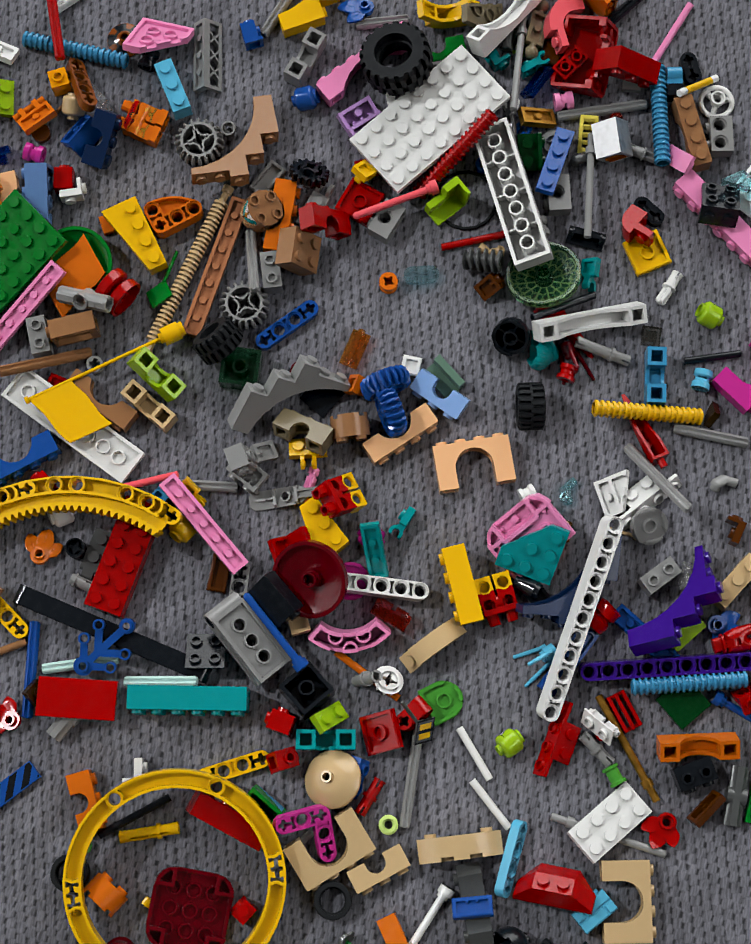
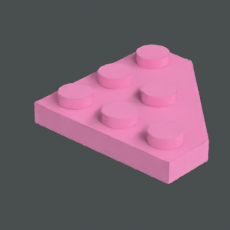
(156, 35)

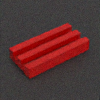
(616, 696)

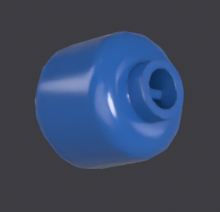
(305, 98)

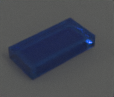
(536, 82)

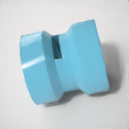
(702, 379)

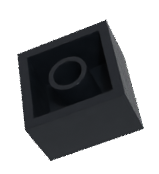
(306, 690)

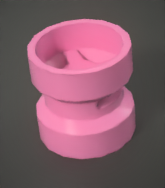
(563, 101)

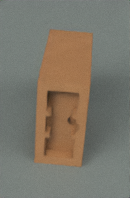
(73, 328)

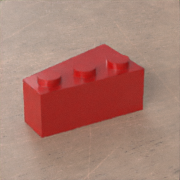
(627, 65)

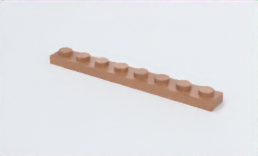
(214, 268)

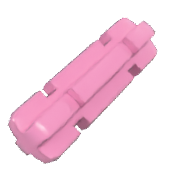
(311, 480)

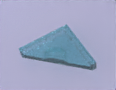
(740, 180)

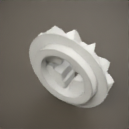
(396, 680)

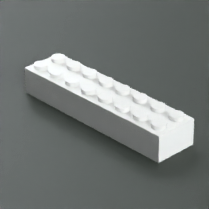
(513, 197)

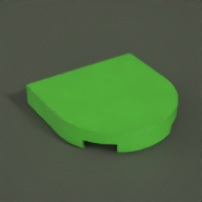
(444, 699)

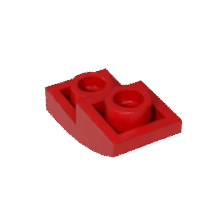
(570, 63)

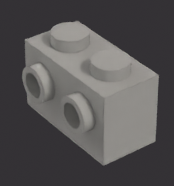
(241, 460)

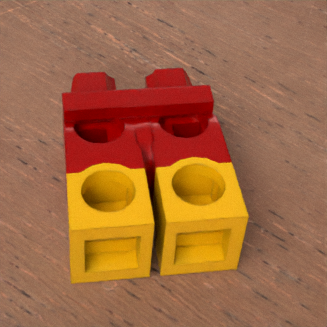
(338, 497)
(494, 604)

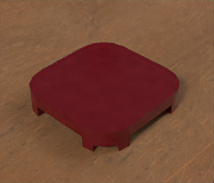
(189, 907)

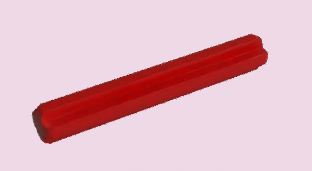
(56, 30)

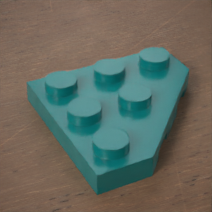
(535, 553)

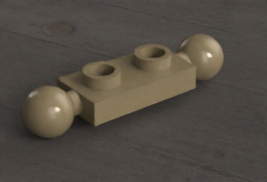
(535, 30)

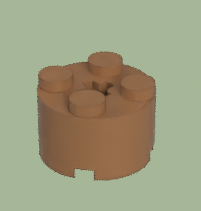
(350, 427)

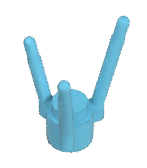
(546, 655)

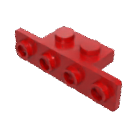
(558, 742)

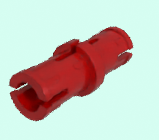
(369, 796)

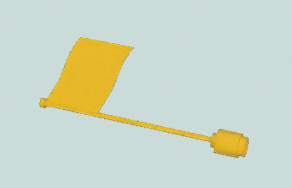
(72, 410)

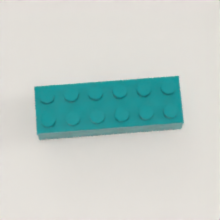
(183, 699)

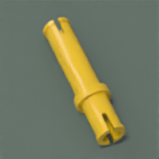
(156, 831)

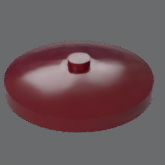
(314, 576)

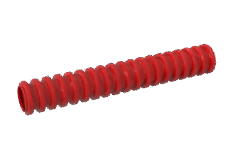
(463, 145)

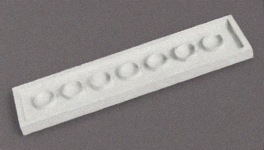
(103, 447)

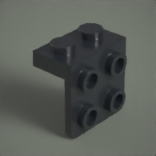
(719, 205)

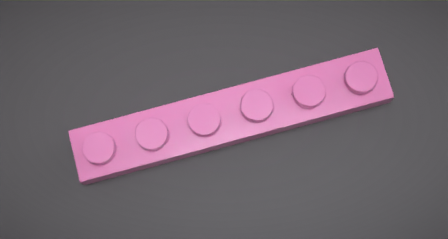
(29, 301)
(203, 523)

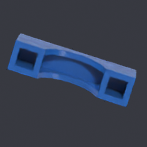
(42, 449)

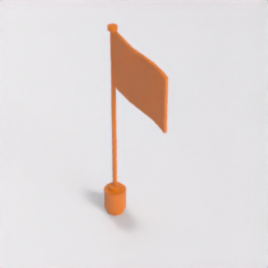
(81, 268)

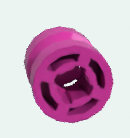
(34, 153)

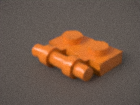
(34, 115)

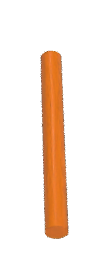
(358, 668)

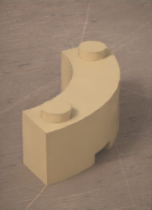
(459, 846)

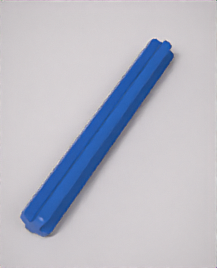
(31, 664)

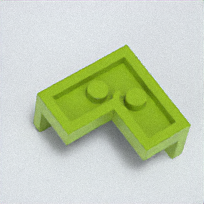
(449, 201)

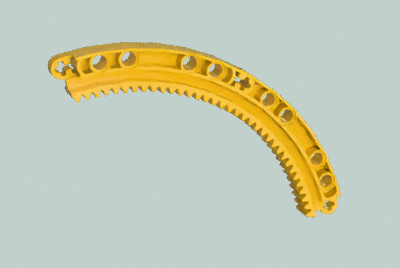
(95, 497)

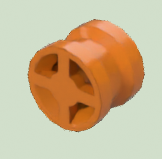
(388, 287)

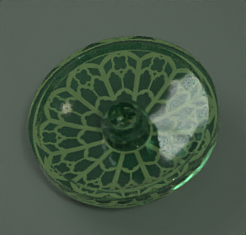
(547, 282)

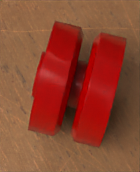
(120, 288)

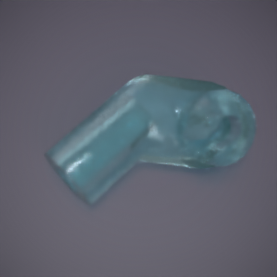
(565, 491)

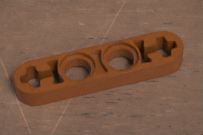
(86, 100)

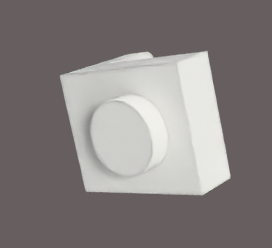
(70, 196)
(140, 767)

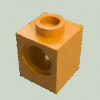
(59, 81)

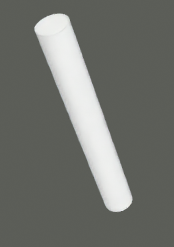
(474, 753)
(490, 804)

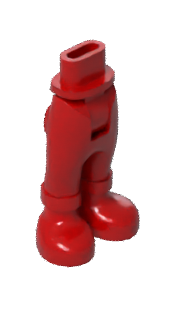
(733, 640)

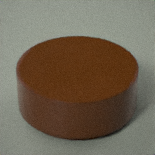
(42, 134)

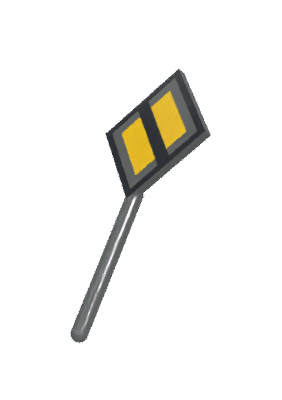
(423, 729)

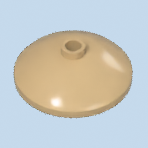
(342, 783)

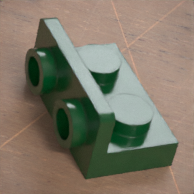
(530, 150)

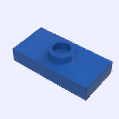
(472, 907)

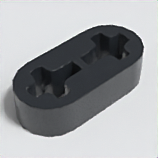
(694, 68)
(651, 208)

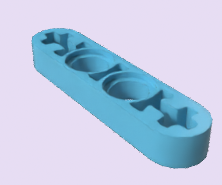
(510, 858)

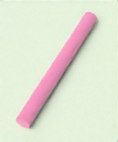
(676, 26)

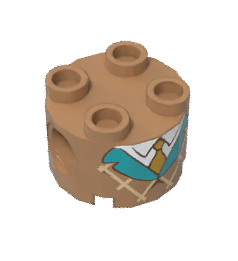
(261, 210)

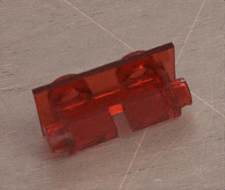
(383, 610)

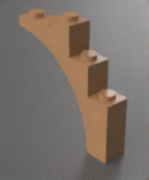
(249, 151)

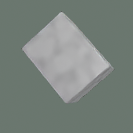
(611, 140)

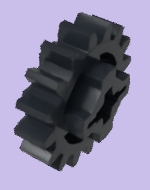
(309, 173)

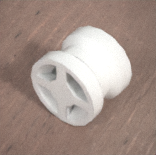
(522, 493)

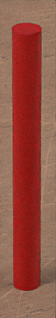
(473, 240)

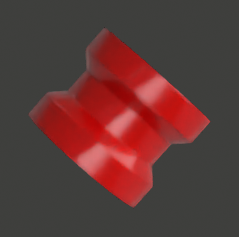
(567, 373)

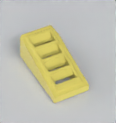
(583, 125)

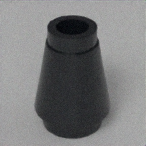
(528, 587)

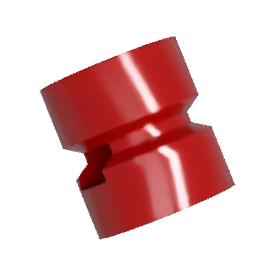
(603, 614)

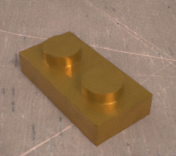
(537, 117)

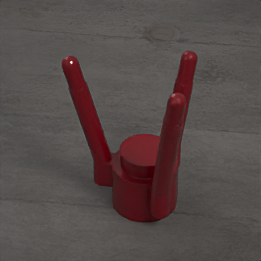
(570, 352)

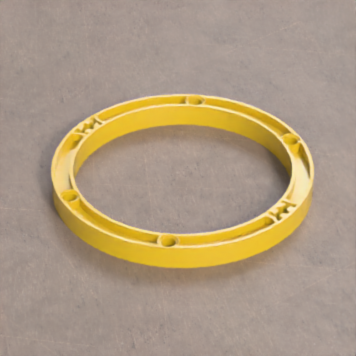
(163, 779)

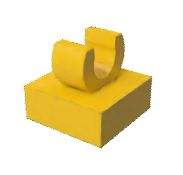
(364, 171)

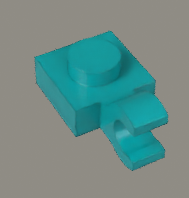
(531, 66)
(590, 269)
(405, 518)

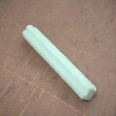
(67, 665)
(161, 680)

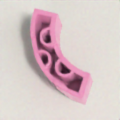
(349, 639)

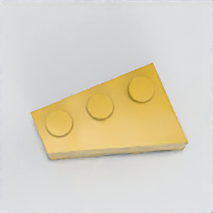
(322, 527)

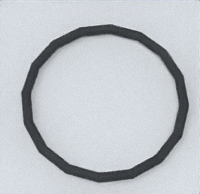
(470, 227)

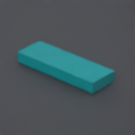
(374, 549)

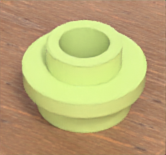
(382, 825)

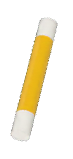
(698, 85)

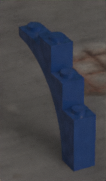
(559, 605)

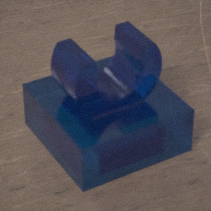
(3, 154)

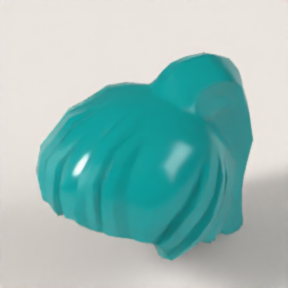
(542, 354)

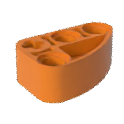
(167, 210)

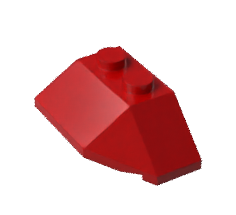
(556, 888)

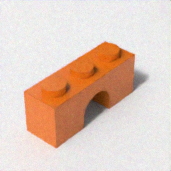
(84, 783)

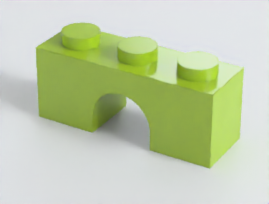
(146, 366)

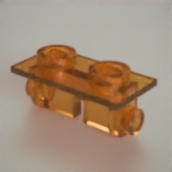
(355, 348)

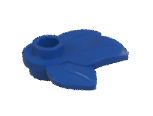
(356, 9)
(727, 621)

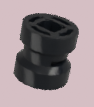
(148, 60)
(75, 545)

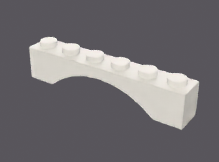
(488, 36)
(568, 324)

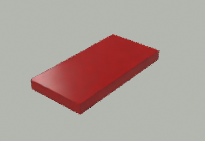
(76, 698)

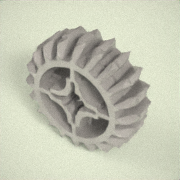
(192, 145)
(256, 313)

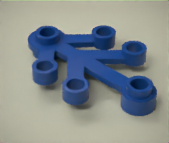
(101, 648)

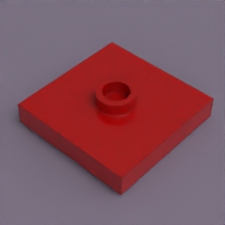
(357, 198)
(381, 732)

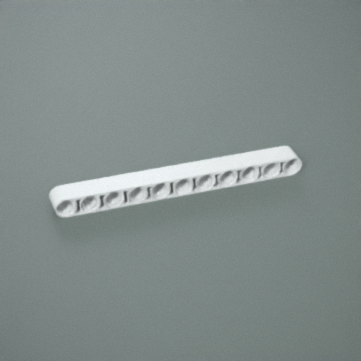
(572, 625)

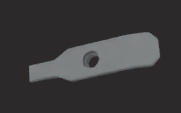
(273, 498)

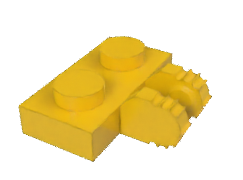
(298, 450)

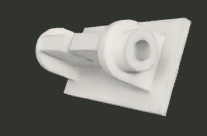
(595, 722)

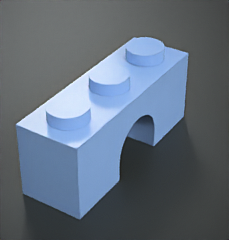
(425, 385)

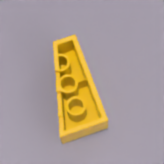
(133, 228)
(461, 584)

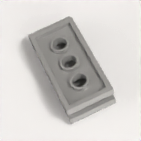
(221, 621)

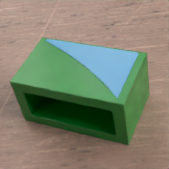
(266, 802)

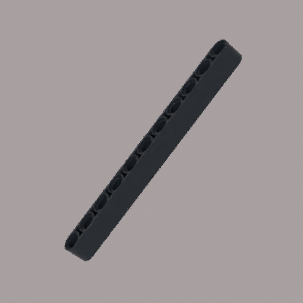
(84, 621)

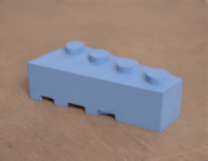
(37, 187)

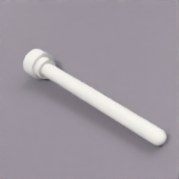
(443, 895)

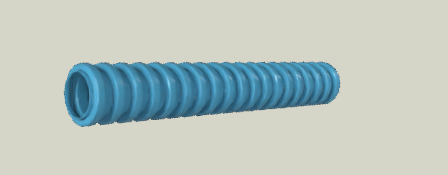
(77, 50)
(660, 120)
(689, 683)

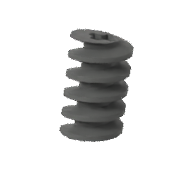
(483, 261)

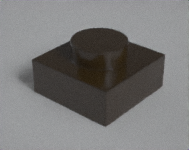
(31, 692)

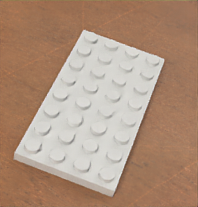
(428, 121)

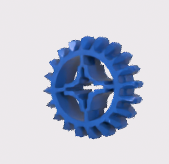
(393, 376)
(390, 412)

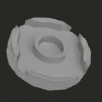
(648, 525)

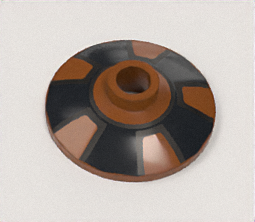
(115, 37)

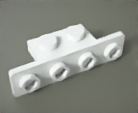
(645, 494)

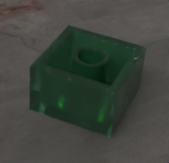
(240, 367)

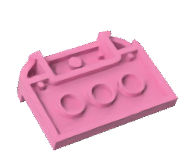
(527, 516)

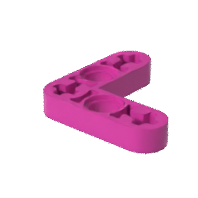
(316, 823)

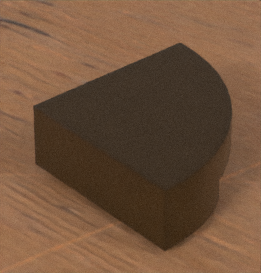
(712, 414)

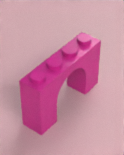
(733, 389)

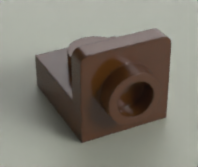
(490, 285)
(735, 533)

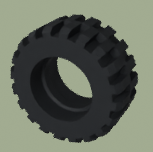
(388, 40)

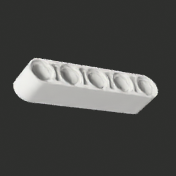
(390, 584)

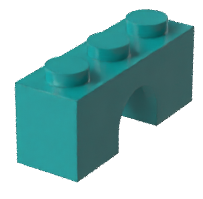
(330, 740)

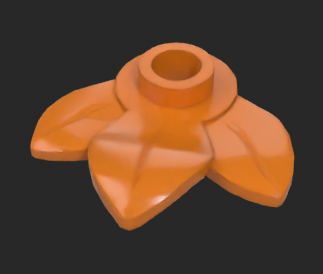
(42, 544)

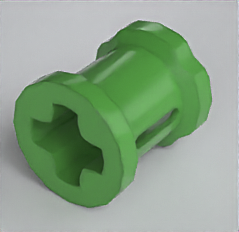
(614, 775)

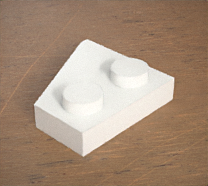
(613, 493)

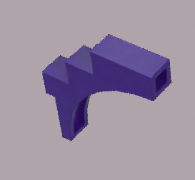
(686, 611)

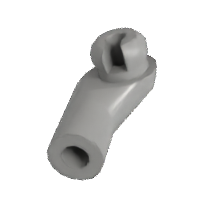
(721, 481)

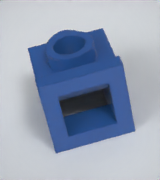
(251, 35)

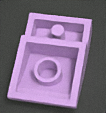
(358, 115)

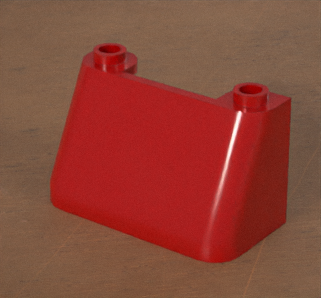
(588, 34)

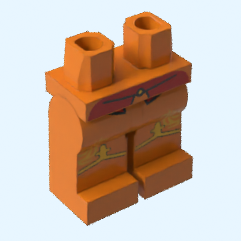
(144, 122)

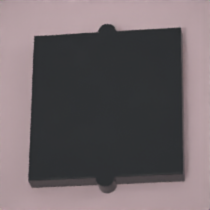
(321, 400)

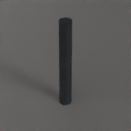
(712, 357)

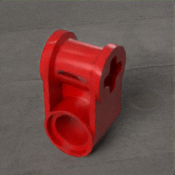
(419, 708)

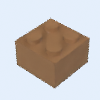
(298, 251)

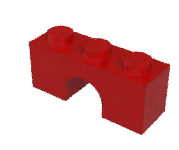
(317, 218)

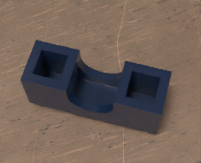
(108, 124)

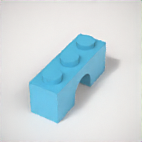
(173, 89)

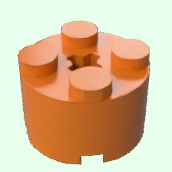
(105, 893)

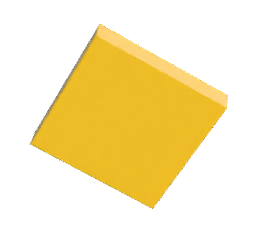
(645, 258)

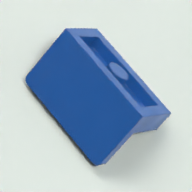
(81, 134)

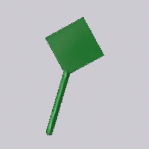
(161, 291)

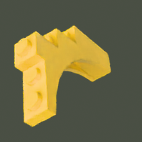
(304, 15)

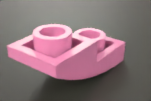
(681, 160)

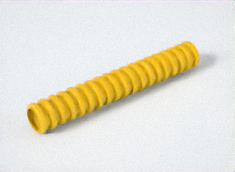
(647, 412)

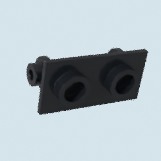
(576, 237)

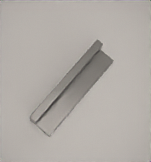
(203, 54)

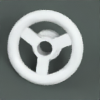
(719, 94)

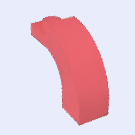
(554, 22)

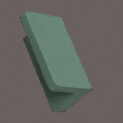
(448, 376)

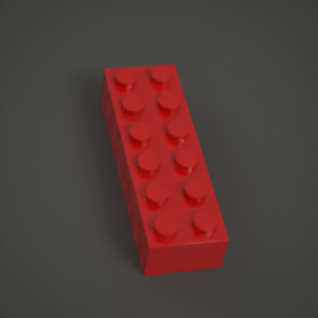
(119, 568)

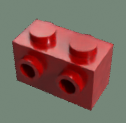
(280, 721)

